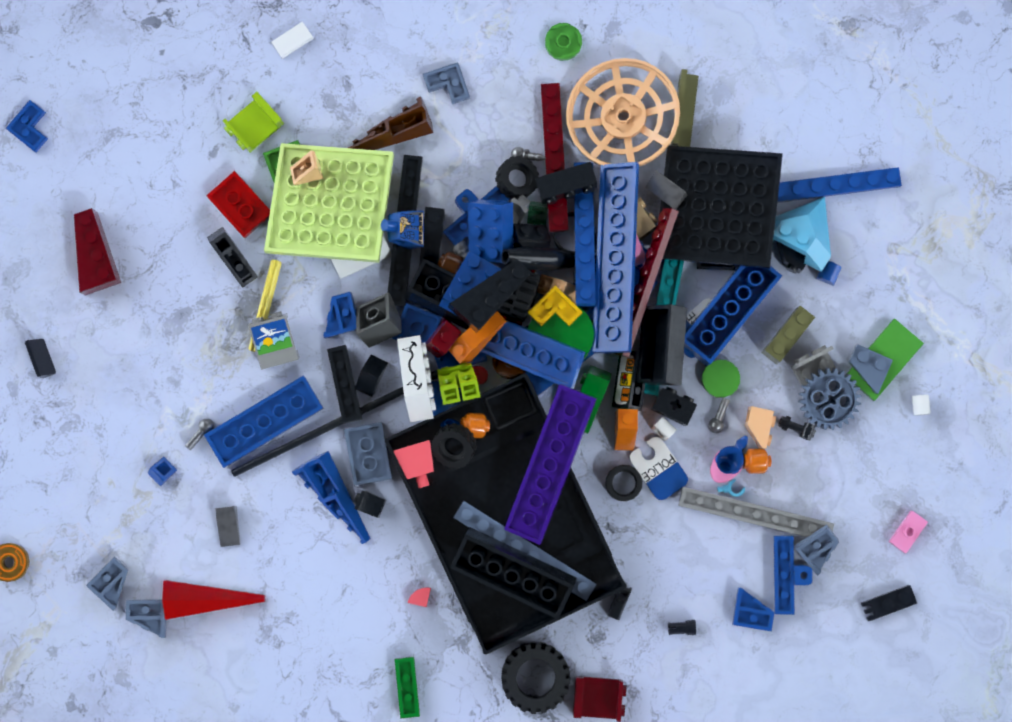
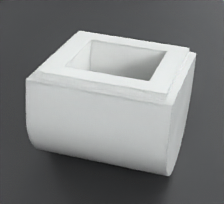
(921, 404)
(663, 429)

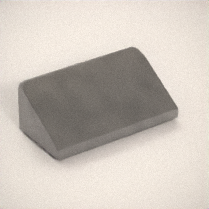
(666, 190)

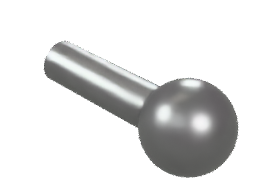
(716, 424)
(204, 427)

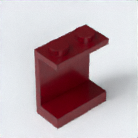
(599, 698)

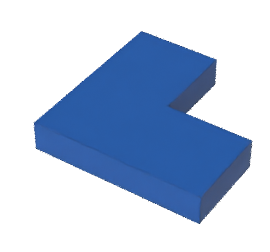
(23, 126)

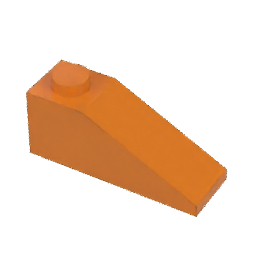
(471, 343)

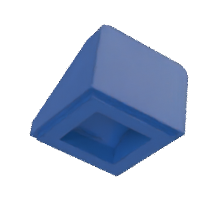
(161, 471)

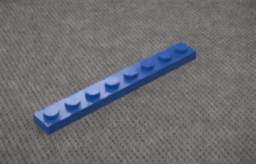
(839, 184)
(584, 248)

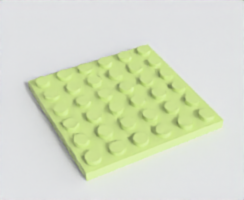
(334, 214)

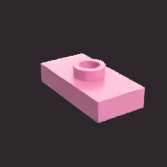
(908, 531)

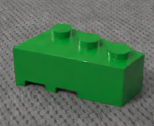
(595, 385)

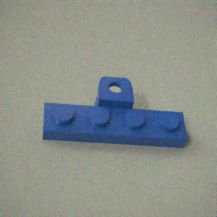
(459, 229)
(787, 575)

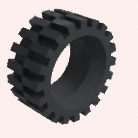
(535, 651)

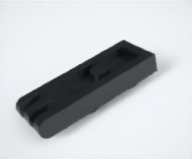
(889, 602)

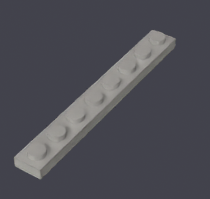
(750, 512)

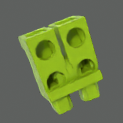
(457, 377)

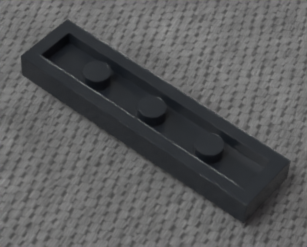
(344, 384)

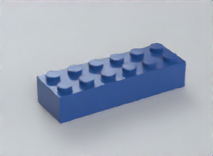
(728, 311)

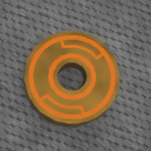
(20, 558)

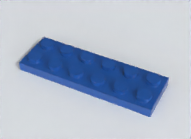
(536, 354)
(263, 421)

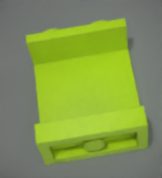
(253, 123)

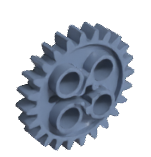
(820, 384)

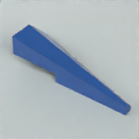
(323, 477)

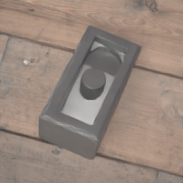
(228, 526)

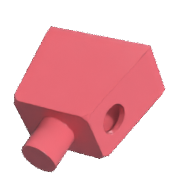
(416, 462)

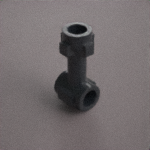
(806, 431)

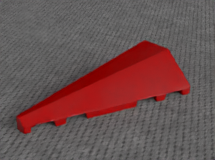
(190, 599)

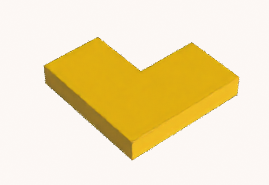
(554, 302)

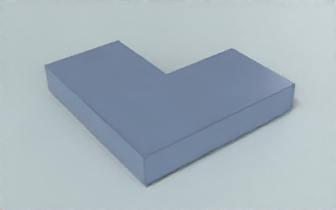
(449, 77)

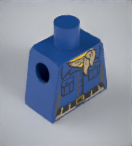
(405, 228)

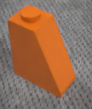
(625, 429)

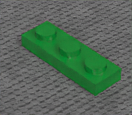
(407, 687)

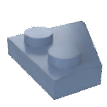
(870, 366)
(817, 548)
(109, 582)

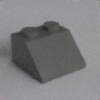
(377, 320)

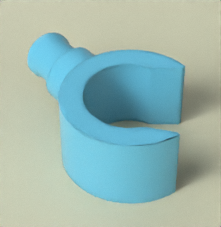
(727, 489)

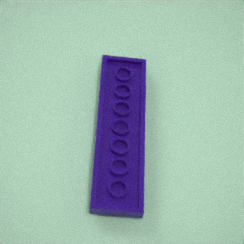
(550, 463)

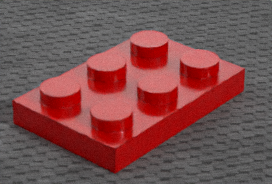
(239, 204)

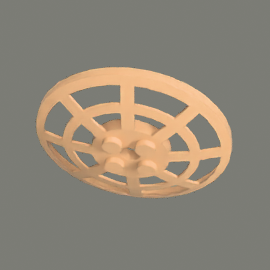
(623, 103)

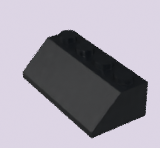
(429, 288)

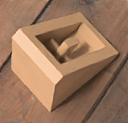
(306, 169)

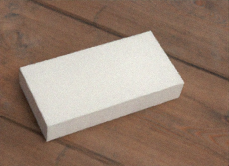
(292, 40)

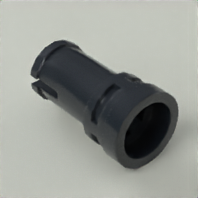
(687, 627)

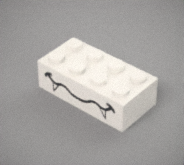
(416, 378)

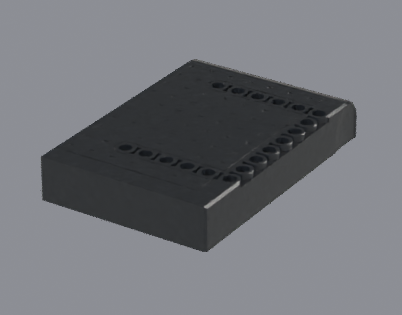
(491, 486)

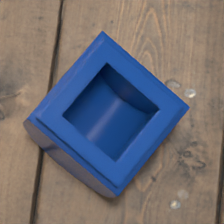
(829, 273)

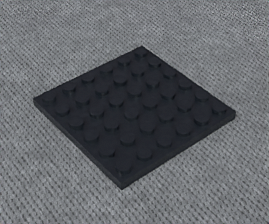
(726, 207)

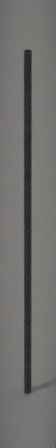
(321, 430)

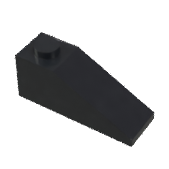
(433, 233)
(232, 257)

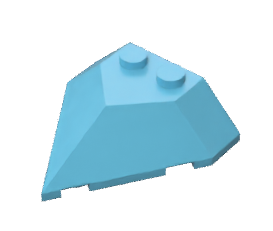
(806, 232)

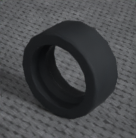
(623, 468)

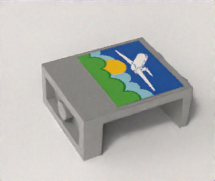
(273, 340)

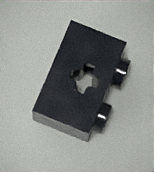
(680, 415)

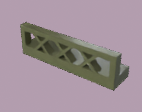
(687, 98)

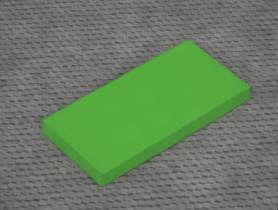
(896, 344)

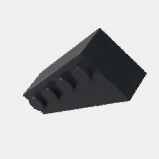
(487, 297)

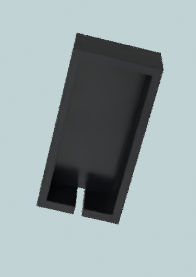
(662, 345)

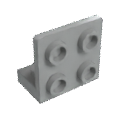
(806, 365)

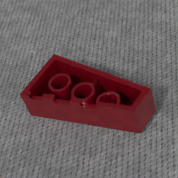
(93, 253)

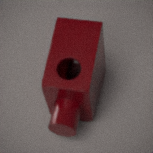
(442, 338)

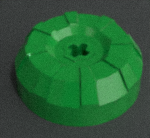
(578, 334)

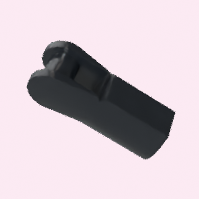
(618, 605)

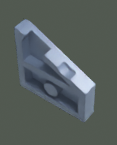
(148, 615)

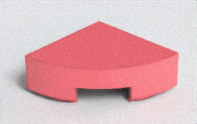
(420, 597)

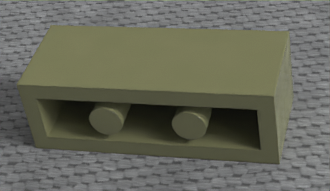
(788, 335)

